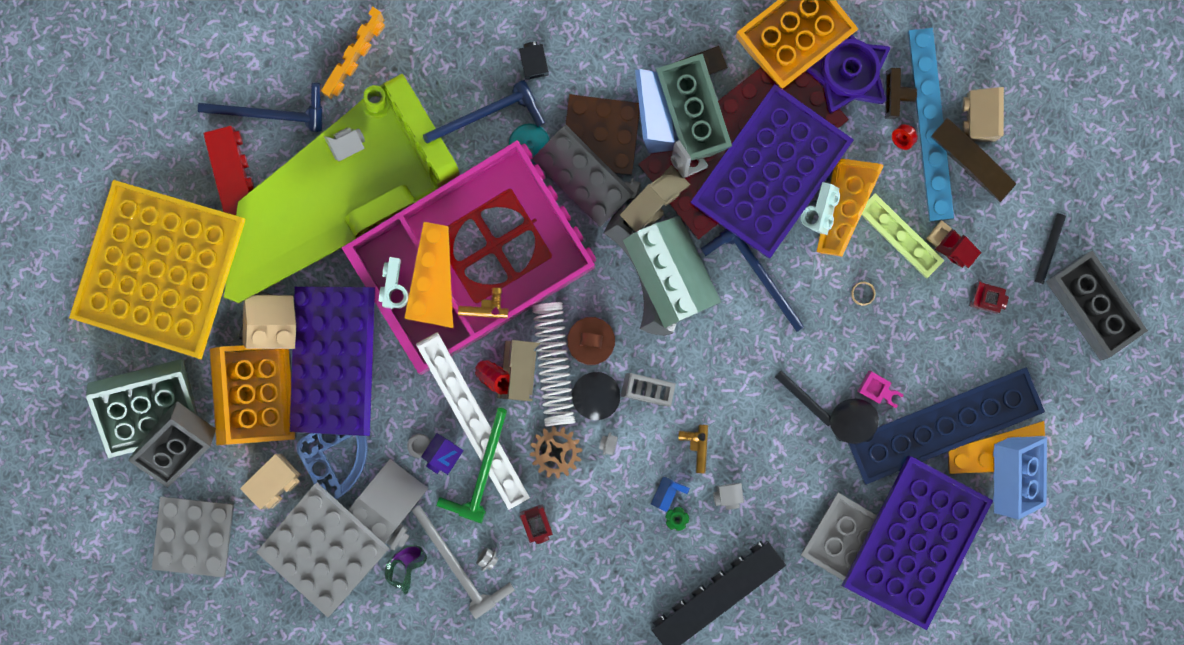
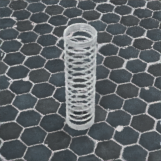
(550, 309)

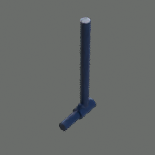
(520, 94)
(311, 117)
(730, 238)

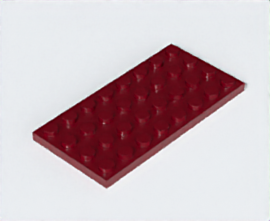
(736, 111)

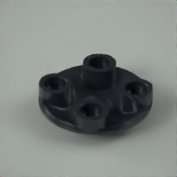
(596, 396)
(854, 421)

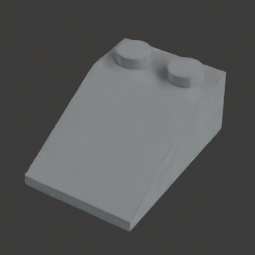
(388, 500)

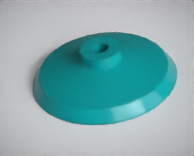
(532, 136)

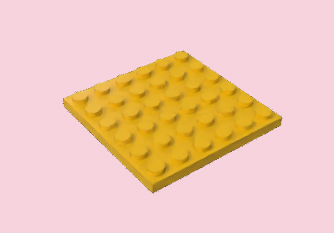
(157, 269)

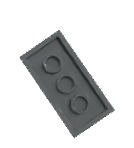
(582, 175)

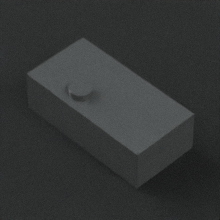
(1096, 306)

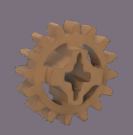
(541, 459)

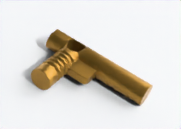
(486, 307)
(697, 445)

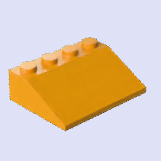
(794, 36)
(251, 394)

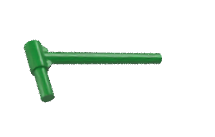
(473, 510)

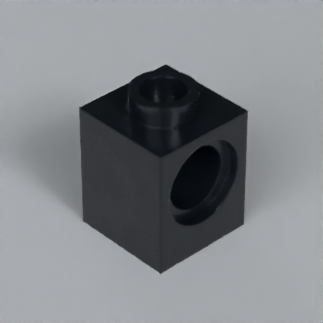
(533, 60)

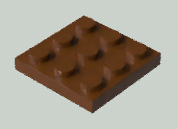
(606, 128)

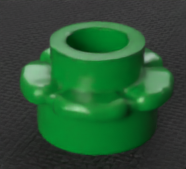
(683, 519)

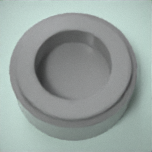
(417, 445)

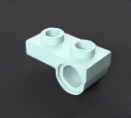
(827, 200)
(391, 272)

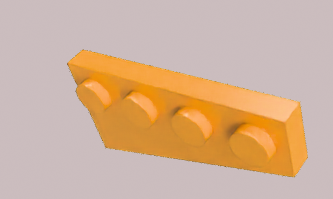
(366, 32)
(856, 184)
(431, 282)
(978, 455)

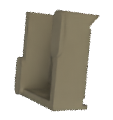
(648, 204)
(520, 364)

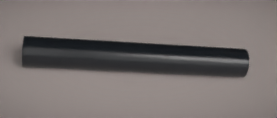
(1050, 249)
(803, 397)

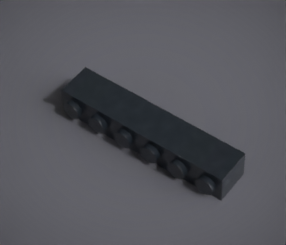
(718, 596)

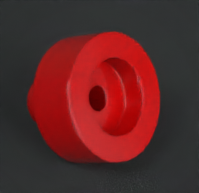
(904, 136)

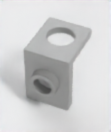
(681, 161)
(399, 538)

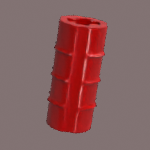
(493, 376)

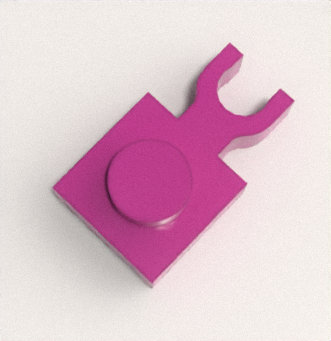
(877, 388)

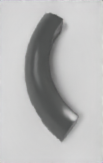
(618, 230)

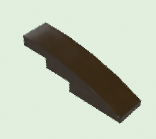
(973, 160)

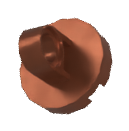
(591, 340)

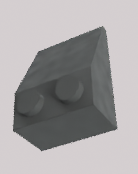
(173, 444)

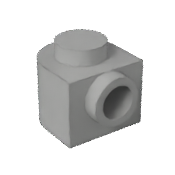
(729, 496)

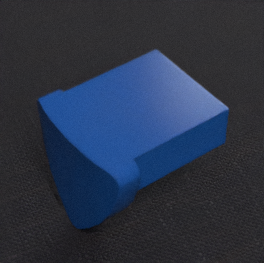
(666, 493)

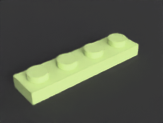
(901, 236)

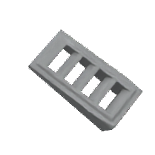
(628, 384)

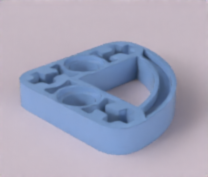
(318, 456)

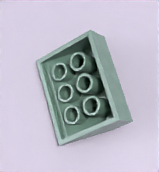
(671, 270)
(133, 403)

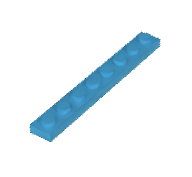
(929, 119)

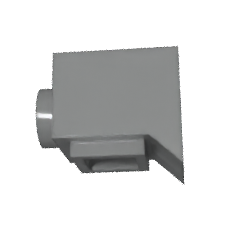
(345, 143)

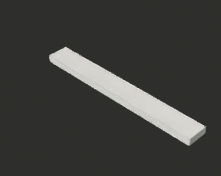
(471, 418)

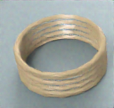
(852, 294)

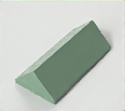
(694, 107)

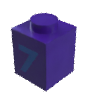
(441, 454)

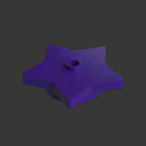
(863, 81)

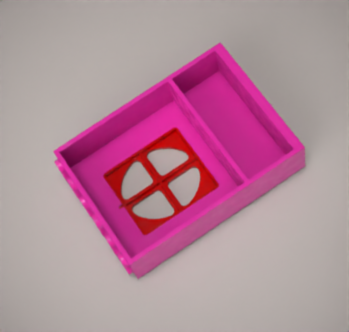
(499, 181)

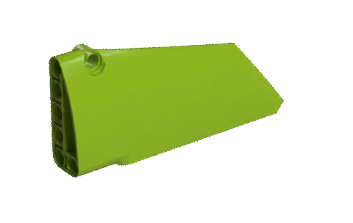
(324, 204)

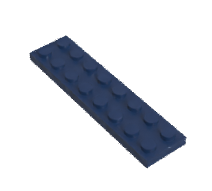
(948, 425)

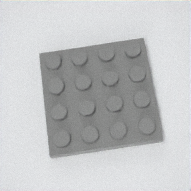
(322, 550)

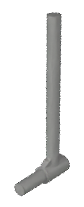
(480, 603)

